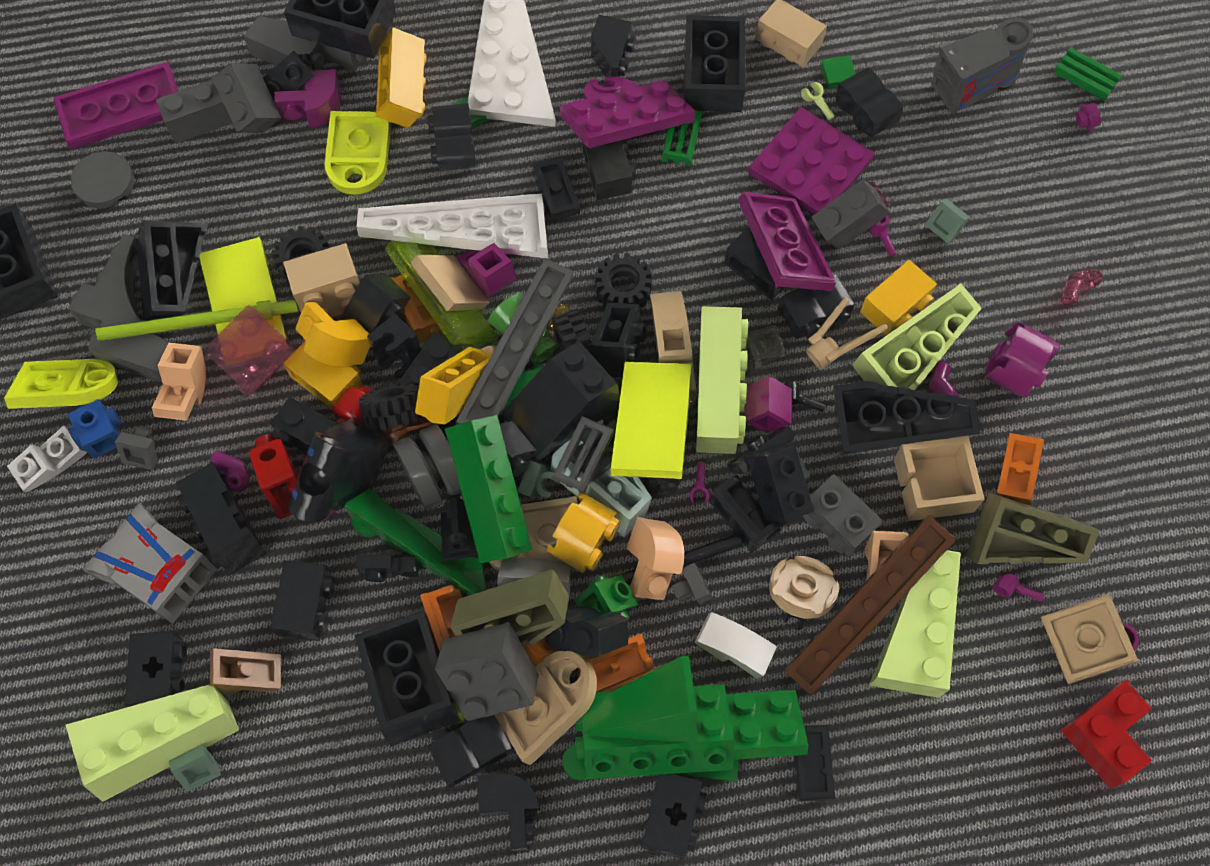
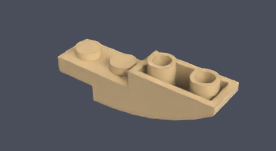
(671, 330)

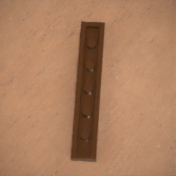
(869, 604)

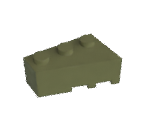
(1025, 533)
(530, 605)

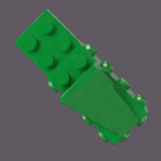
(675, 727)

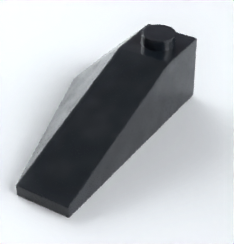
(887, 416)

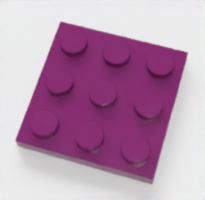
(810, 162)

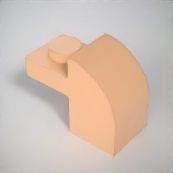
(183, 381)
(659, 556)

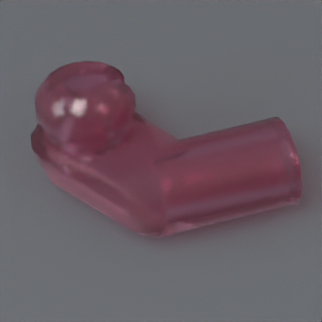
(1078, 283)

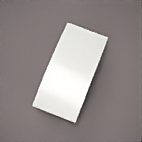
(42, 463)
(735, 643)

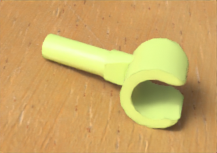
(818, 99)

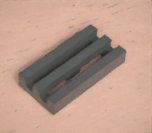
(571, 480)

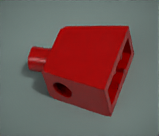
(272, 468)

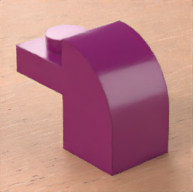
(315, 103)
(489, 269)

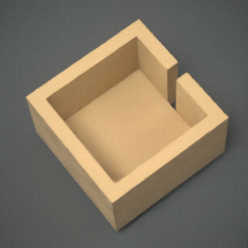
(323, 278)
(938, 478)

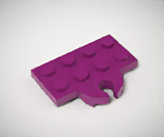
(624, 110)

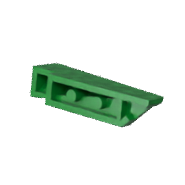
(415, 540)

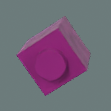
(768, 405)

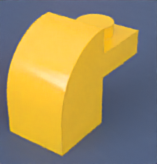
(331, 341)

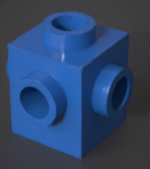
(95, 428)

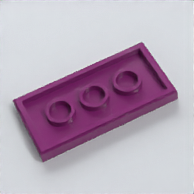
(114, 105)
(786, 242)

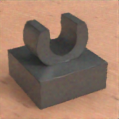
(137, 449)
(693, 586)

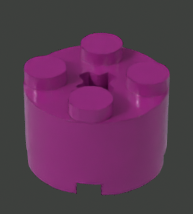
(1021, 359)

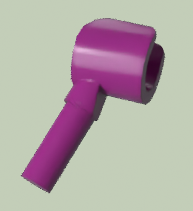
(880, 230)
(700, 484)
(1009, 583)

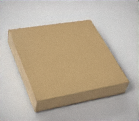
(449, 282)
(1089, 639)

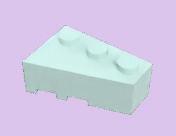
(619, 493)

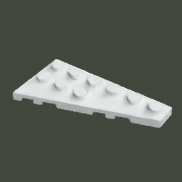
(507, 68)
(508, 221)

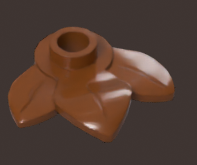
(402, 431)

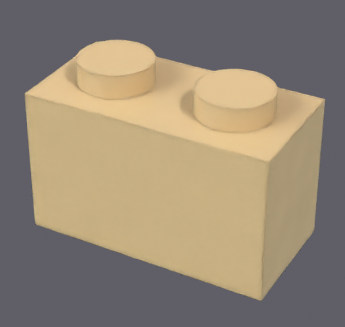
(790, 32)

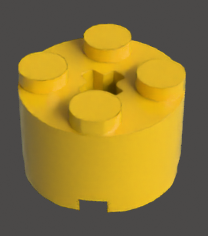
(583, 533)

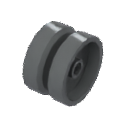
(429, 466)

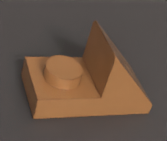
(244, 670)

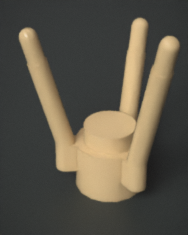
(826, 350)

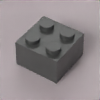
(487, 672)

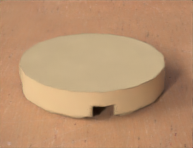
(803, 587)

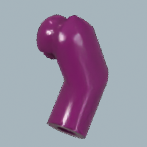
(938, 381)
(235, 470)

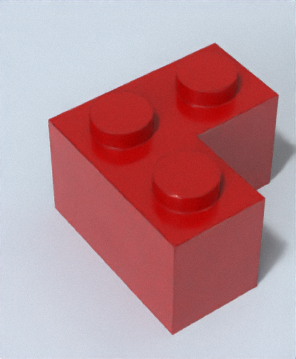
(1102, 735)

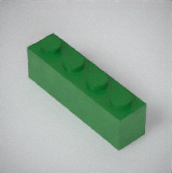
(488, 489)

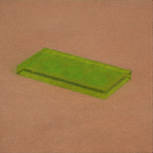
(458, 326)

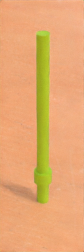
(264, 308)

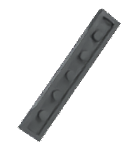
(517, 342)

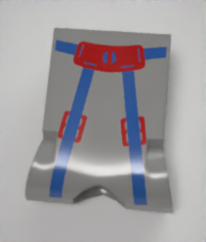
(151, 564)

